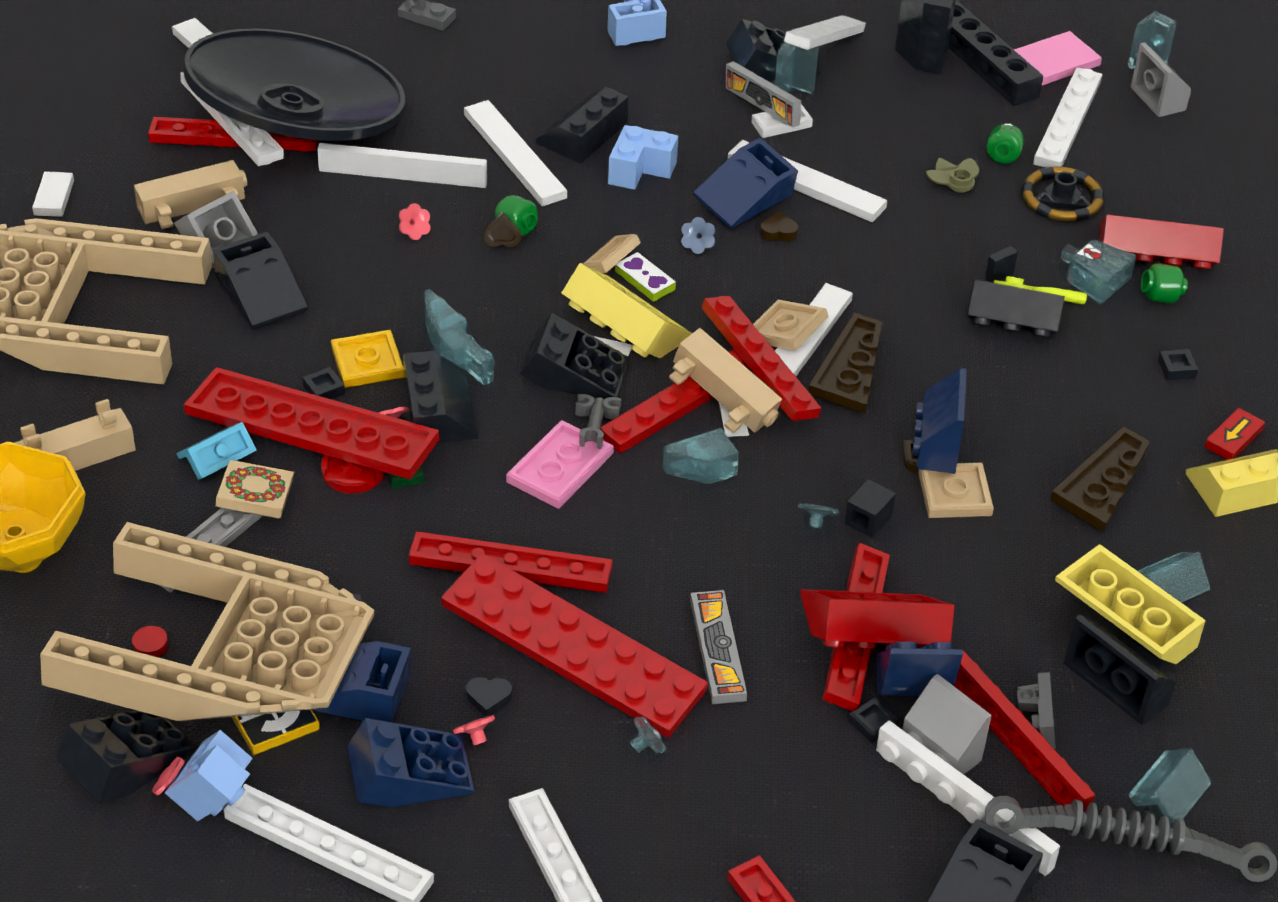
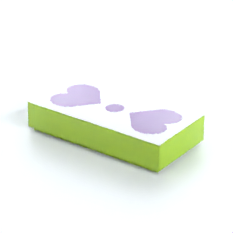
(645, 276)

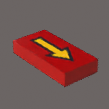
(1234, 434)

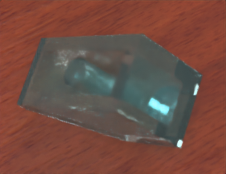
(702, 458)

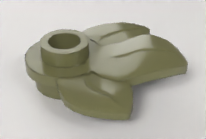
(958, 178)

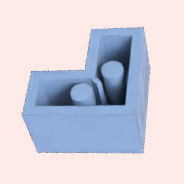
(636, 21)
(639, 153)
(211, 777)

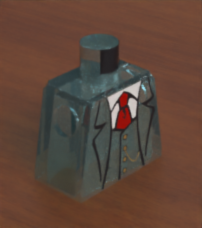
(1098, 268)

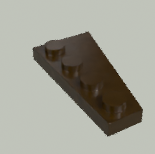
(850, 365)
(1102, 479)

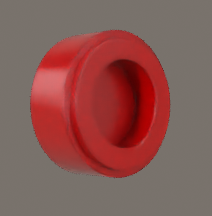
(150, 641)

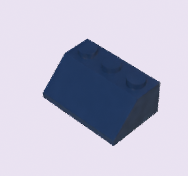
(940, 424)

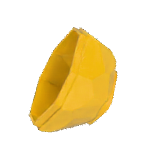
(37, 505)

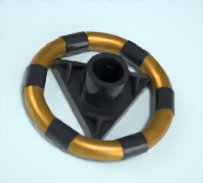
(1063, 194)

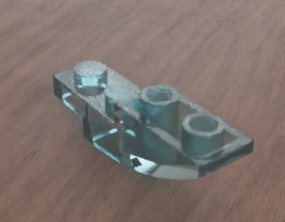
(449, 339)

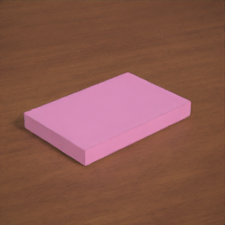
(1059, 56)
(558, 465)

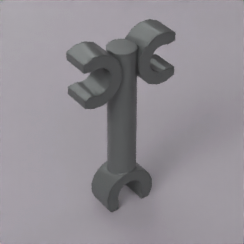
(596, 410)

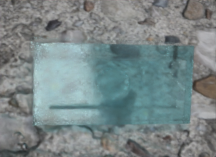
(1157, 33)
(796, 68)
(1179, 575)
(1172, 783)

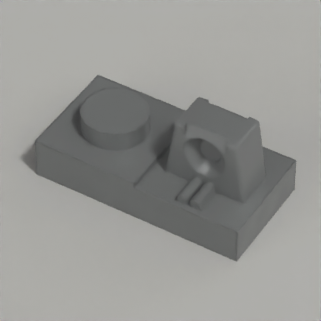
(427, 13)
(1039, 699)

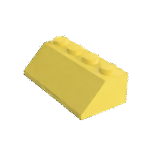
(623, 312)
(1238, 482)
(1134, 604)

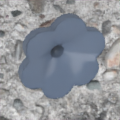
(691, 233)

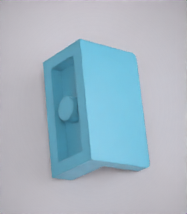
(218, 450)

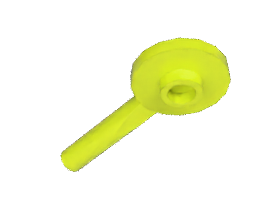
(1070, 296)

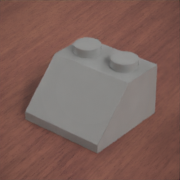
(1158, 83)
(220, 221)
(949, 724)

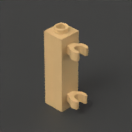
(187, 191)
(727, 381)
(87, 440)

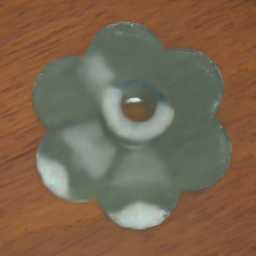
(817, 513)
(647, 736)

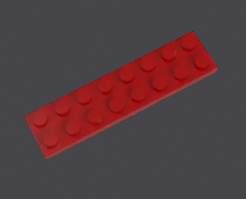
(313, 422)
(575, 644)

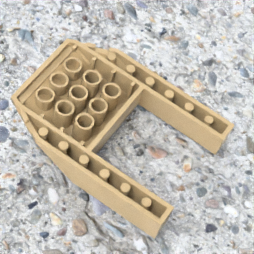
(44, 272)
(270, 652)

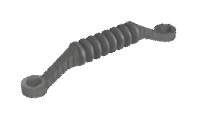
(1178, 836)

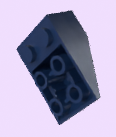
(747, 183)
(908, 670)
(372, 683)
(407, 764)

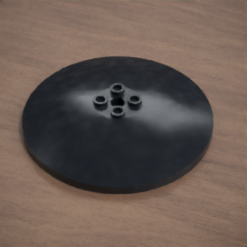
(294, 84)

